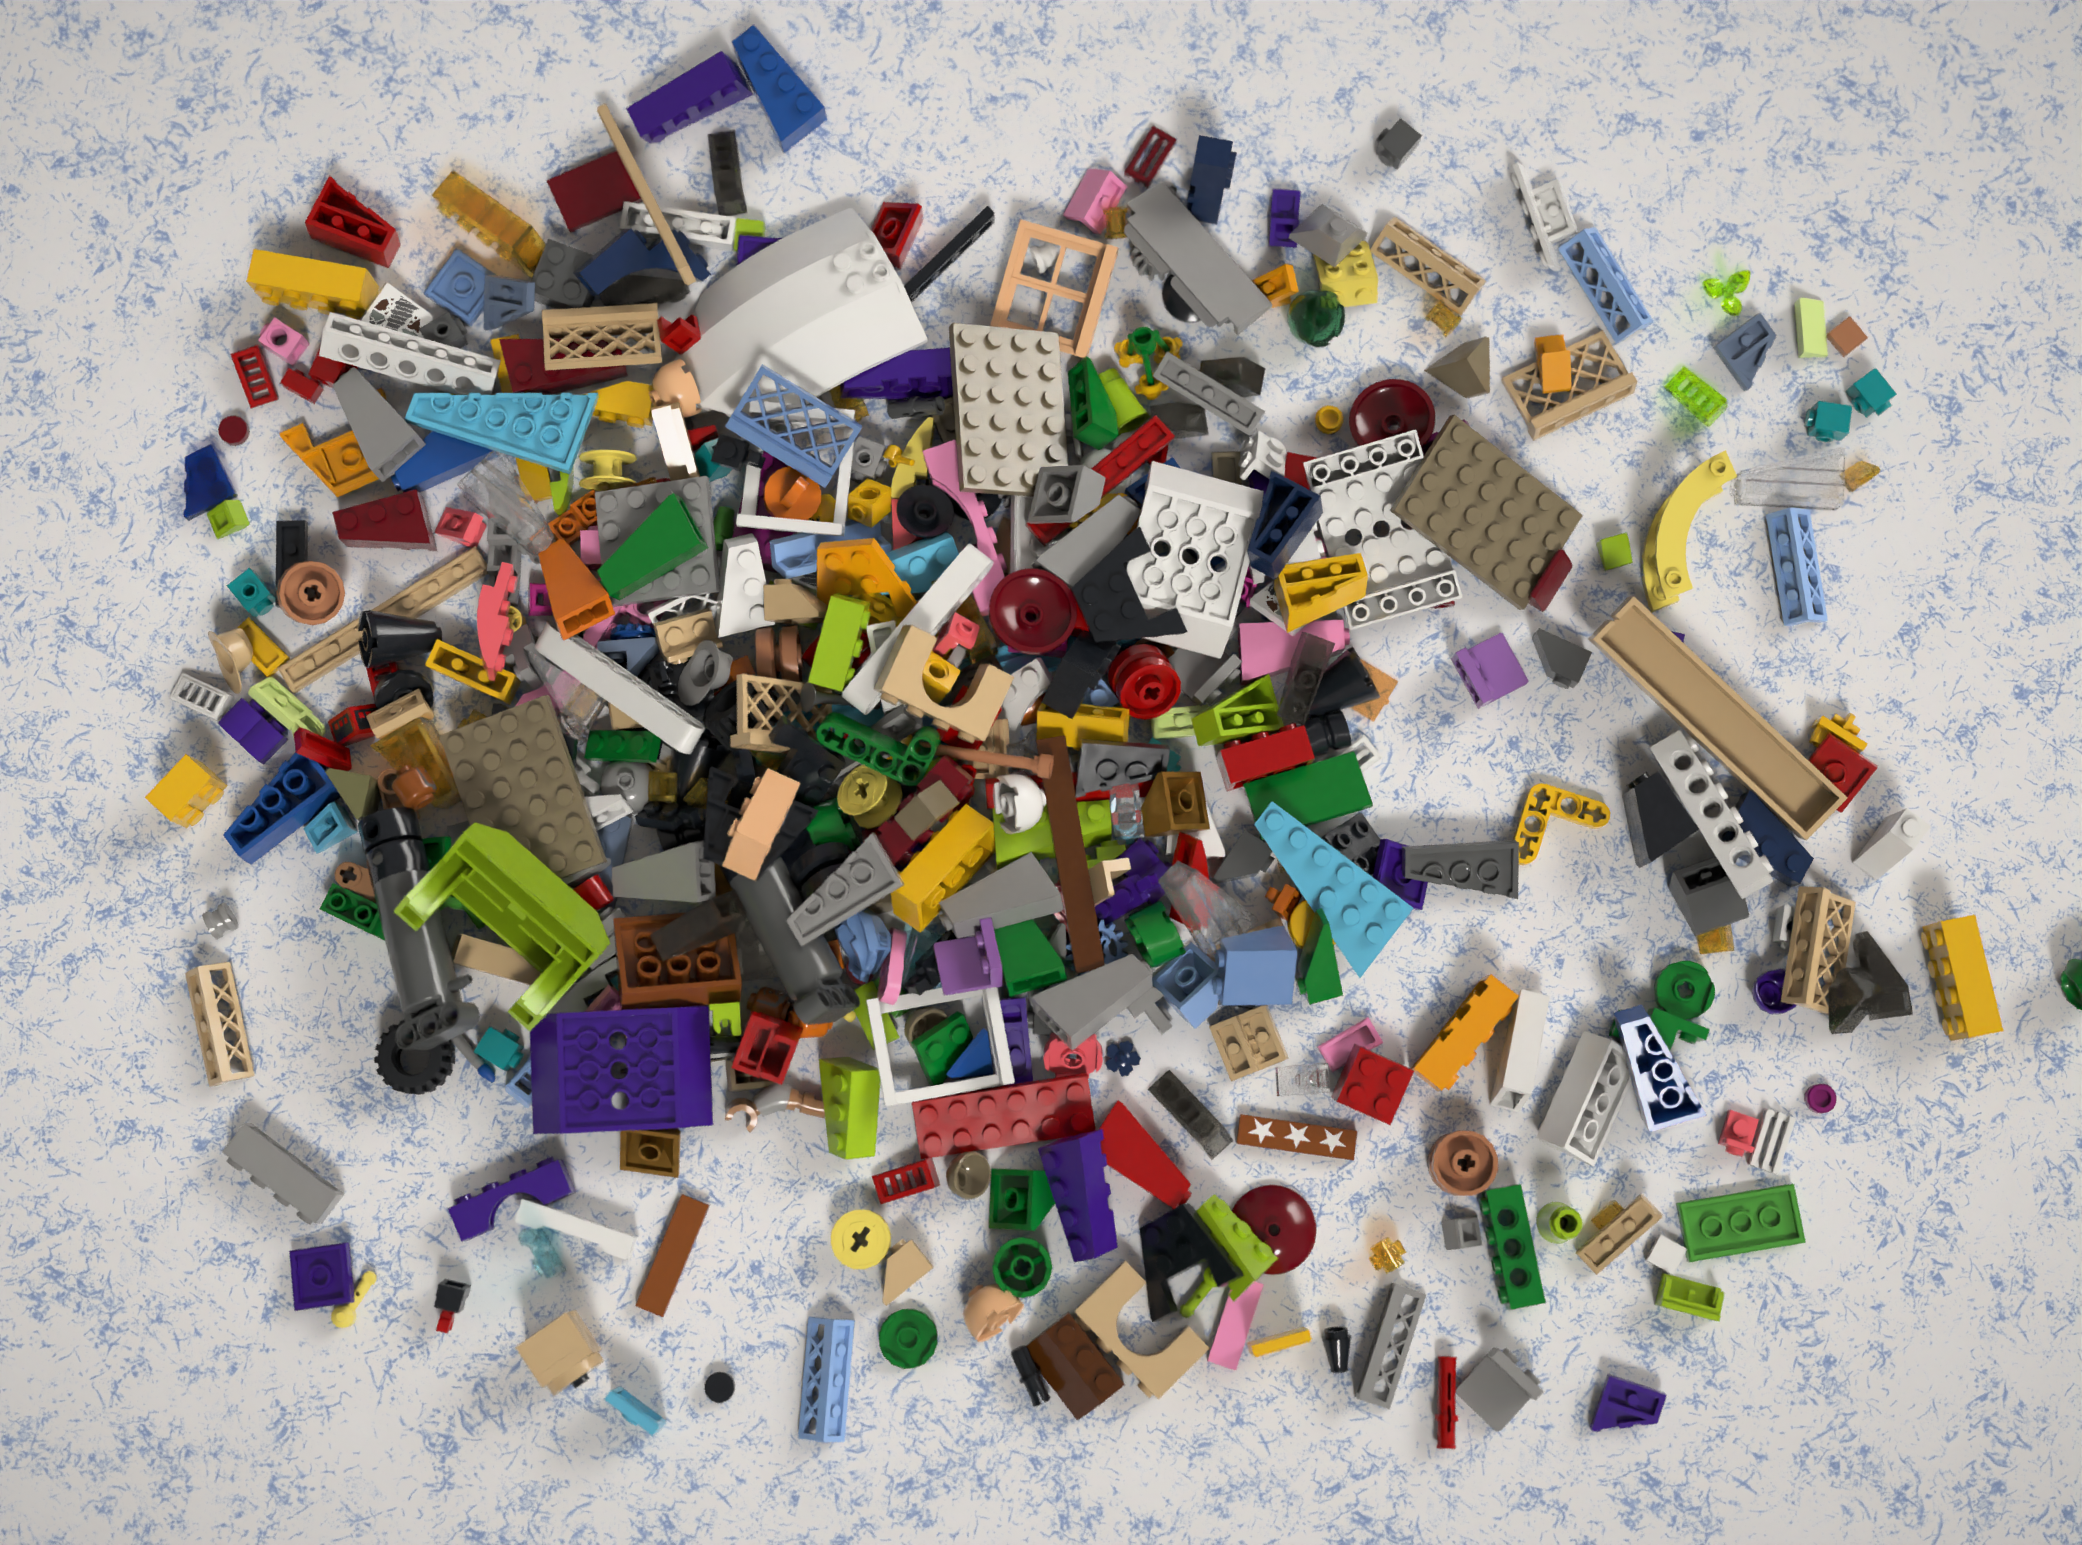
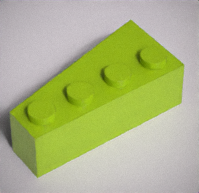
(1095, 827)

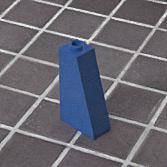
(437, 462)

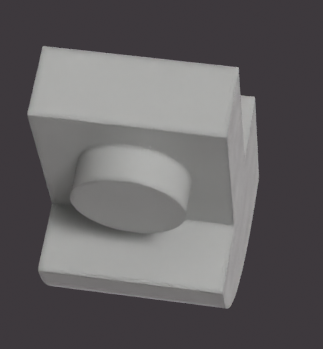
(517, 652)
(1146, 1003)

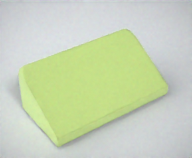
(1810, 328)

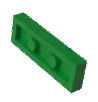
(622, 746)

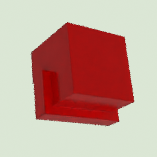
(767, 1047)

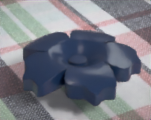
(1122, 1058)

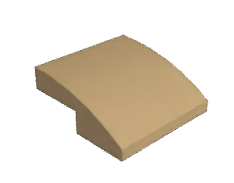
(1248, 1042)

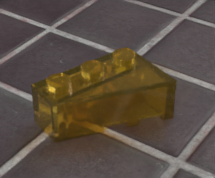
(420, 745)

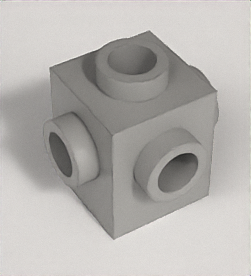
(867, 460)

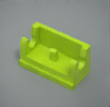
(726, 1012)
(1690, 1297)

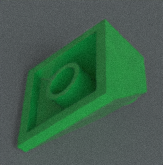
(1019, 1199)

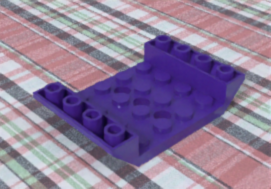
(665, 1077)

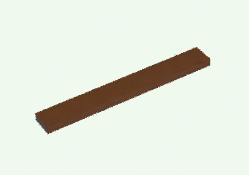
(1071, 857)

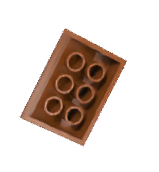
(687, 980)

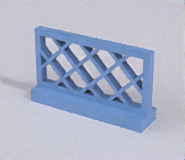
(781, 447)

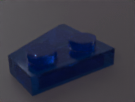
(205, 482)

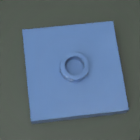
(460, 287)

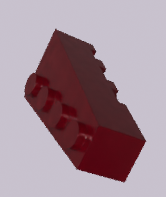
(527, 368)
(894, 838)

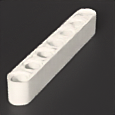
(928, 615)
(621, 688)

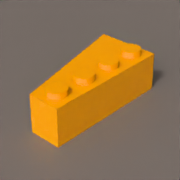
(1464, 1032)

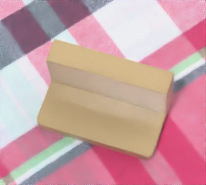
(399, 713)
(1102, 876)

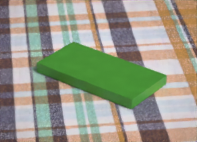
(1740, 1222)

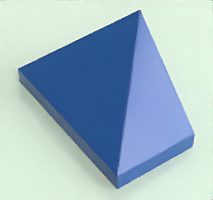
(975, 1060)

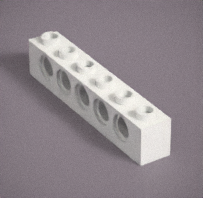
(407, 356)
(1745, 878)

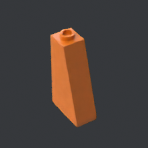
(573, 591)

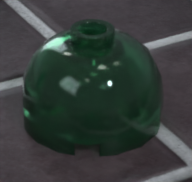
(1316, 317)

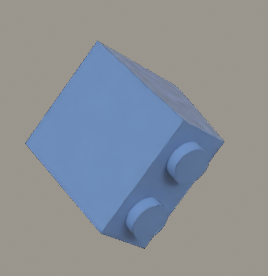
(1256, 968)

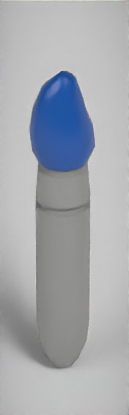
(466, 1049)

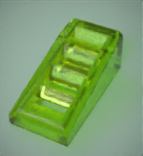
(1699, 411)

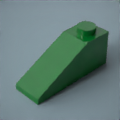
(1091, 409)
(1318, 963)

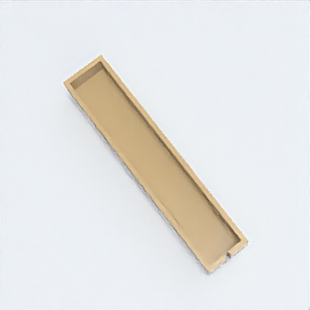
(1717, 718)

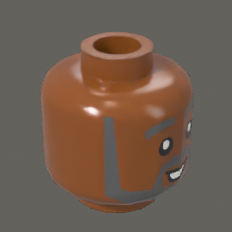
(414, 787)
(770, 1002)

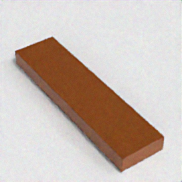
(672, 1255)

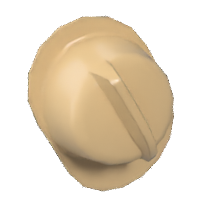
(233, 655)

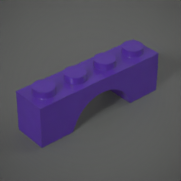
(477, 1214)

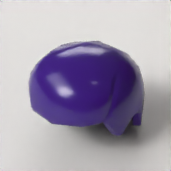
(1768, 992)

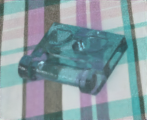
(546, 1258)

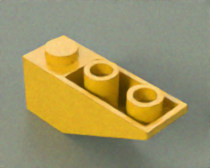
(625, 402)

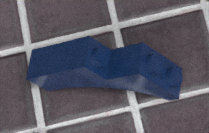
(629, 254)

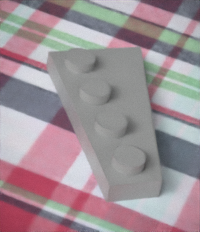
(853, 887)

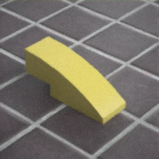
(906, 475)

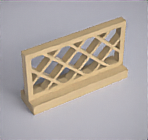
(600, 324)
(1585, 401)
(759, 739)
(1809, 939)

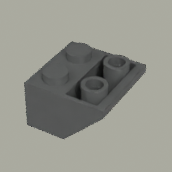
(1707, 896)

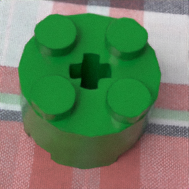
(831, 825)
(1155, 935)
(1038, 1273)

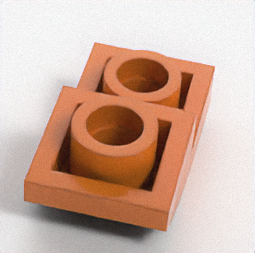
(579, 517)

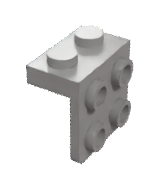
(1204, 675)
(1498, 1388)

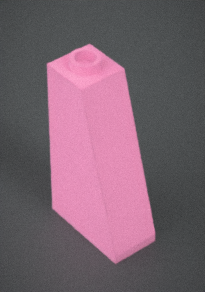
(1269, 648)

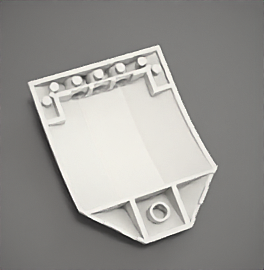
(806, 309)

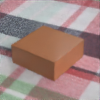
(1846, 336)

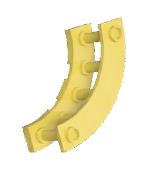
(1665, 543)

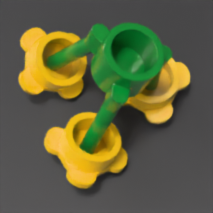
(1137, 350)

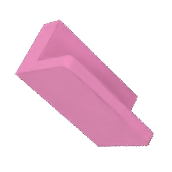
(1096, 191)

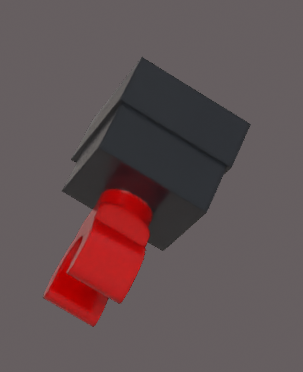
(451, 1298)

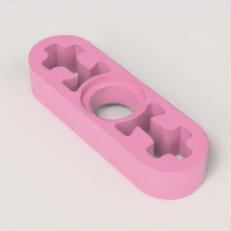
(892, 968)

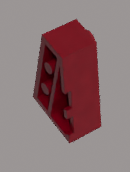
(387, 523)

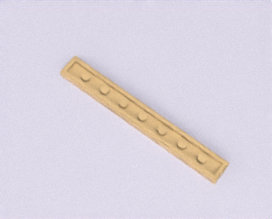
(646, 195)
(410, 603)

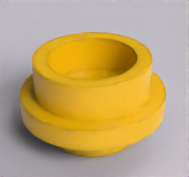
(1329, 419)

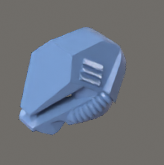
(864, 942)

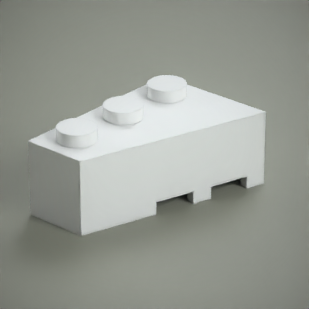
(741, 587)

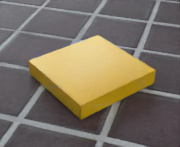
(1279, 1341)

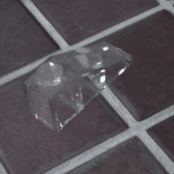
(571, 696)

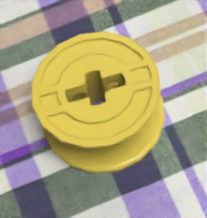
(606, 469)
(869, 796)
(878, 1239)

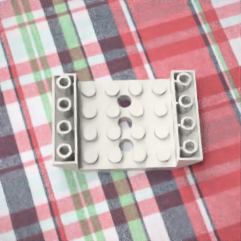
(1357, 492)
(1213, 521)

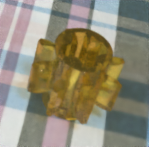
(1387, 1255)

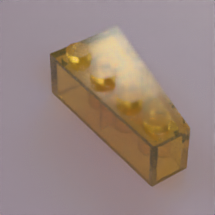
(490, 222)

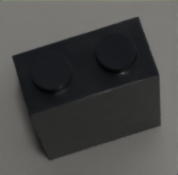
(1654, 818)

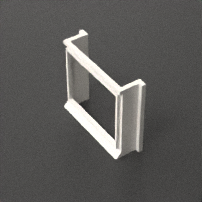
(752, 478)
(996, 1032)

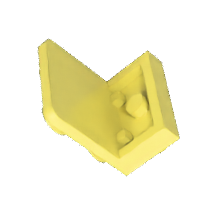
(1352, 279)

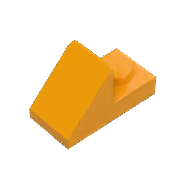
(1278, 285)
(1553, 363)

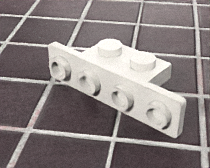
(1548, 212)

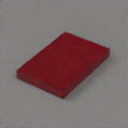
(593, 191)

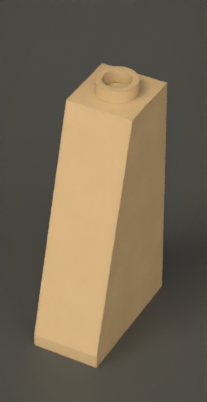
(492, 959)

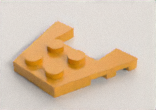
(335, 462)
(860, 568)

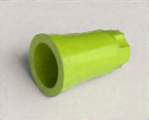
(1128, 409)
(1549, 1219)

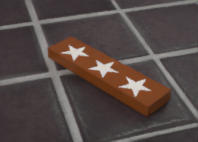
(1296, 1137)

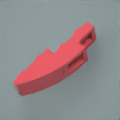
(492, 620)

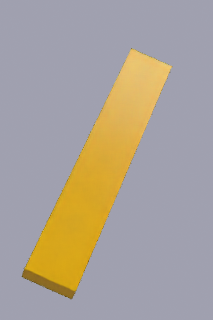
(534, 476)

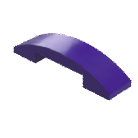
(1017, 1035)

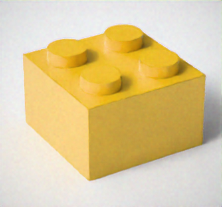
(186, 792)

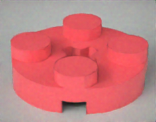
(1057, 1056)

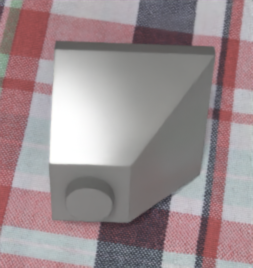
(1328, 235)
(1065, 494)

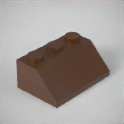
(1074, 1366)

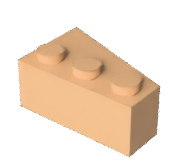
(759, 823)

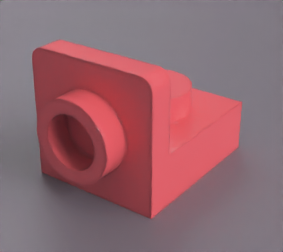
(954, 632)
(1738, 1133)

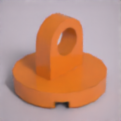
(791, 495)

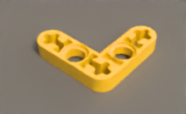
(1553, 808)

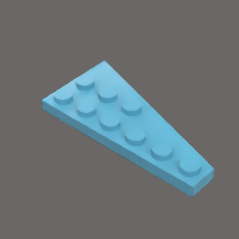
(517, 424)
(1357, 906)

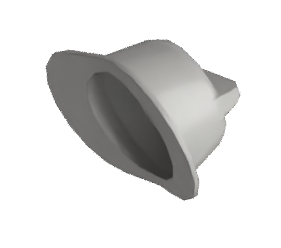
(705, 671)

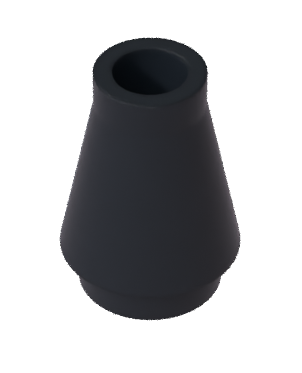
(1337, 1347)

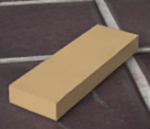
(1619, 1233)

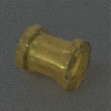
(1115, 222)
(1446, 327)

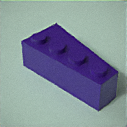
(690, 98)
(911, 374)
(1080, 1193)

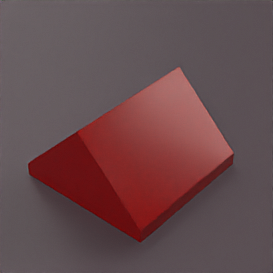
(897, 229)

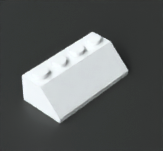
(1587, 1099)

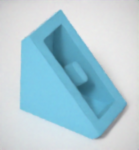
(329, 827)

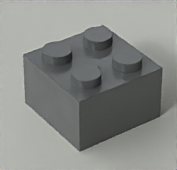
(555, 280)

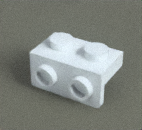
(1262, 455)

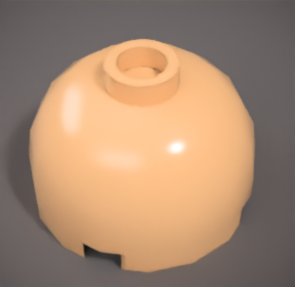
(673, 386)
(990, 1309)

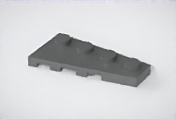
(1474, 865)

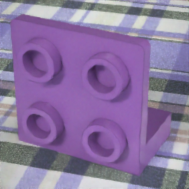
(1489, 670)
(969, 961)

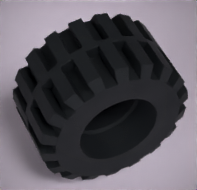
(721, 713)
(394, 1074)

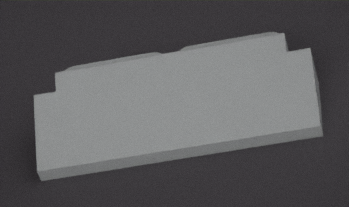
(1201, 268)

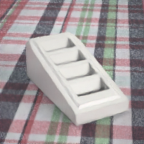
(222, 706)

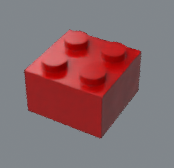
(1372, 1084)

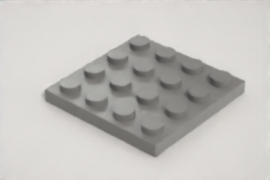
(627, 508)

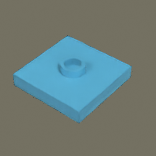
(635, 1411)

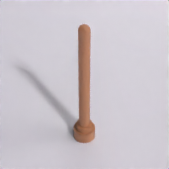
(1040, 765)

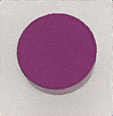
(1820, 1098)

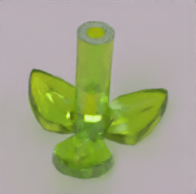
(1736, 284)

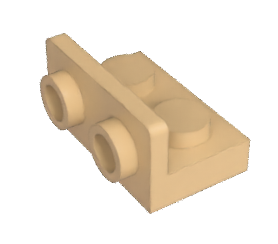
(682, 635)

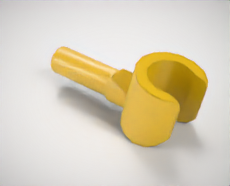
(894, 454)

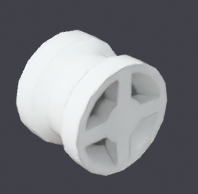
(1044, 256)

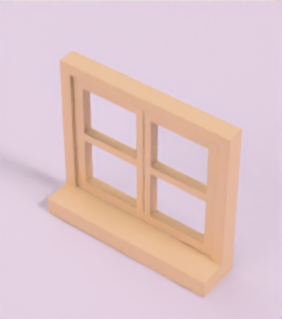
(1092, 300)

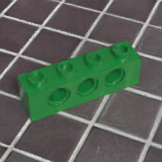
(1530, 1290)

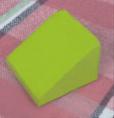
(748, 228)
(227, 518)
(1615, 551)

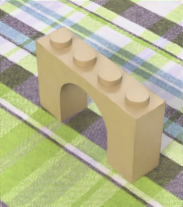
(903, 683)
(1156, 1370)

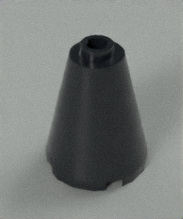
(394, 637)
(1343, 685)
(693, 766)

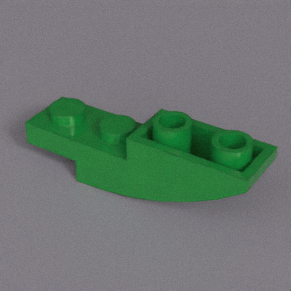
(353, 910)

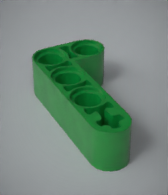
(877, 742)

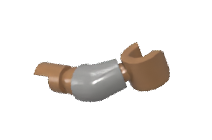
(774, 1099)

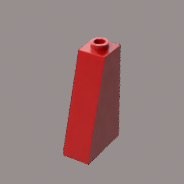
(1140, 1158)

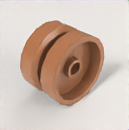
(327, 587)
(779, 658)
(1480, 1163)

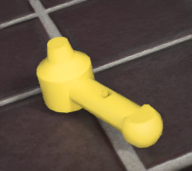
(345, 1315)

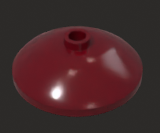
(1390, 404)
(1036, 594)
(1292, 1215)

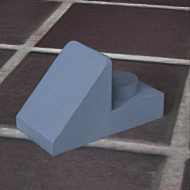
(637, 651)

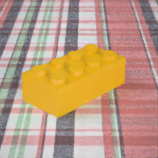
(311, 283)
(943, 866)
(1961, 978)

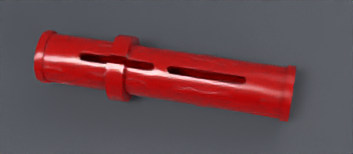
(1446, 1402)

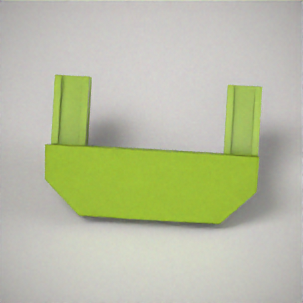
(521, 905)

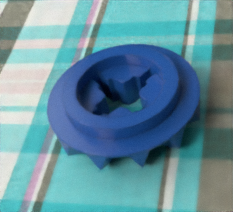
(631, 631)

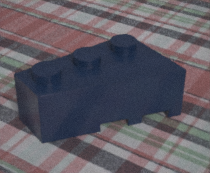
(1209, 178)
(1282, 525)
(1779, 846)

